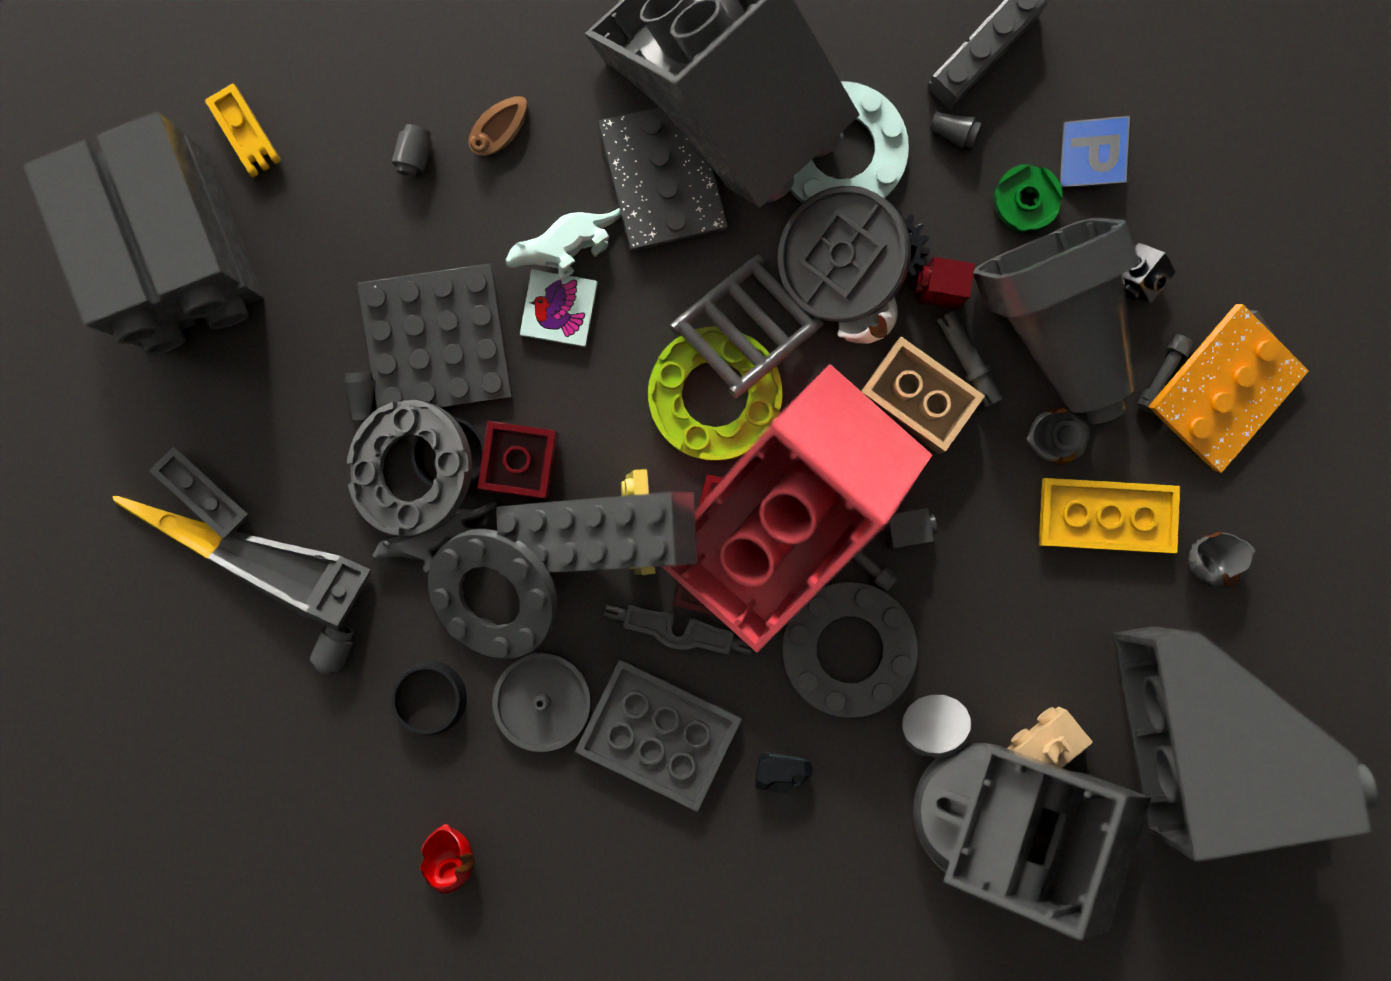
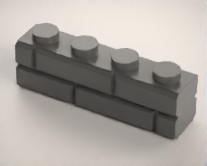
(984, 49)

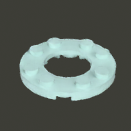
(890, 148)

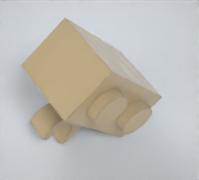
(1053, 739)

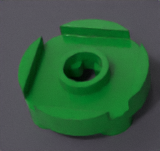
(1023, 217)

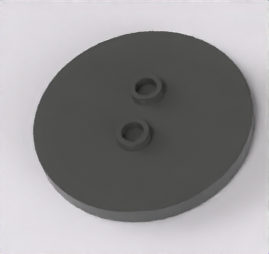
(844, 254)

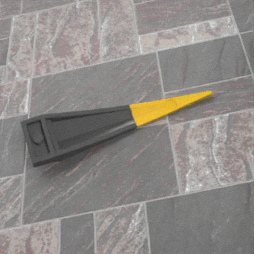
(300, 578)

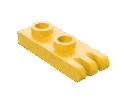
(242, 129)

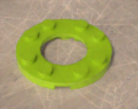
(685, 432)

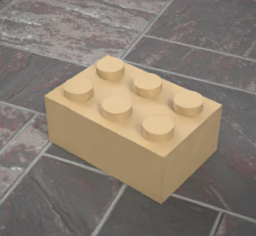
(922, 395)

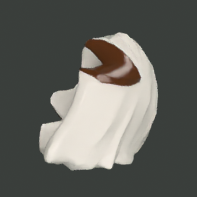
(872, 327)

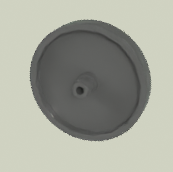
(541, 702)

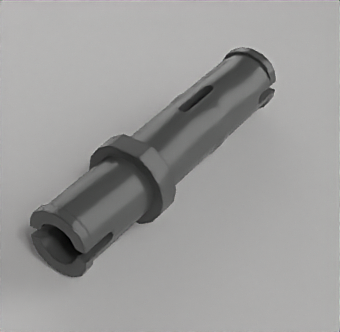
(970, 359)

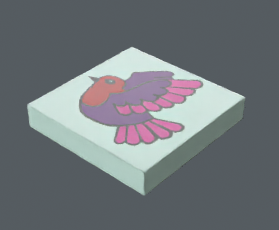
(558, 308)

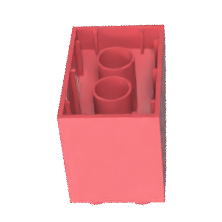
(798, 507)

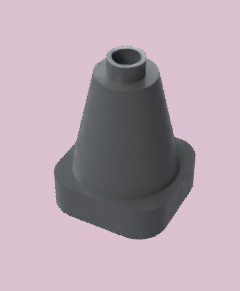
(1071, 310)

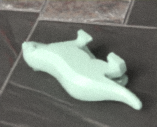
(564, 241)

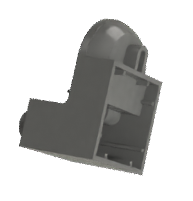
(979, 824)

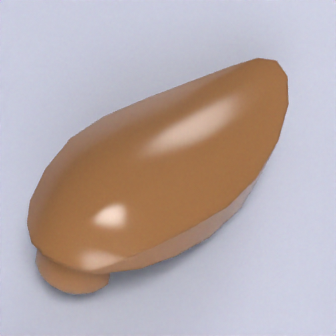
(498, 126)

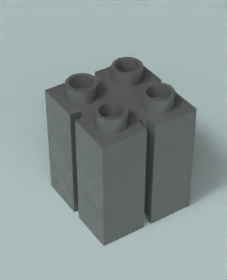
(144, 234)

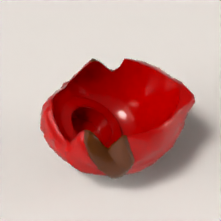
(446, 859)

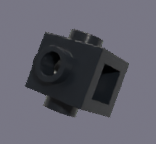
(1149, 275)

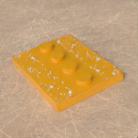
(1228, 388)

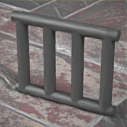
(761, 364)

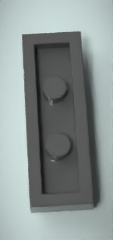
(199, 493)

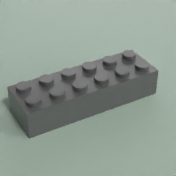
(605, 531)

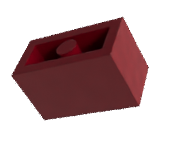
(945, 283)

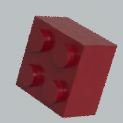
(518, 460)

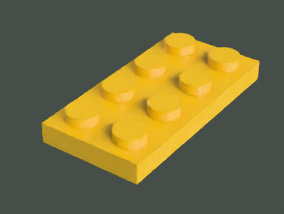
(1109, 515)

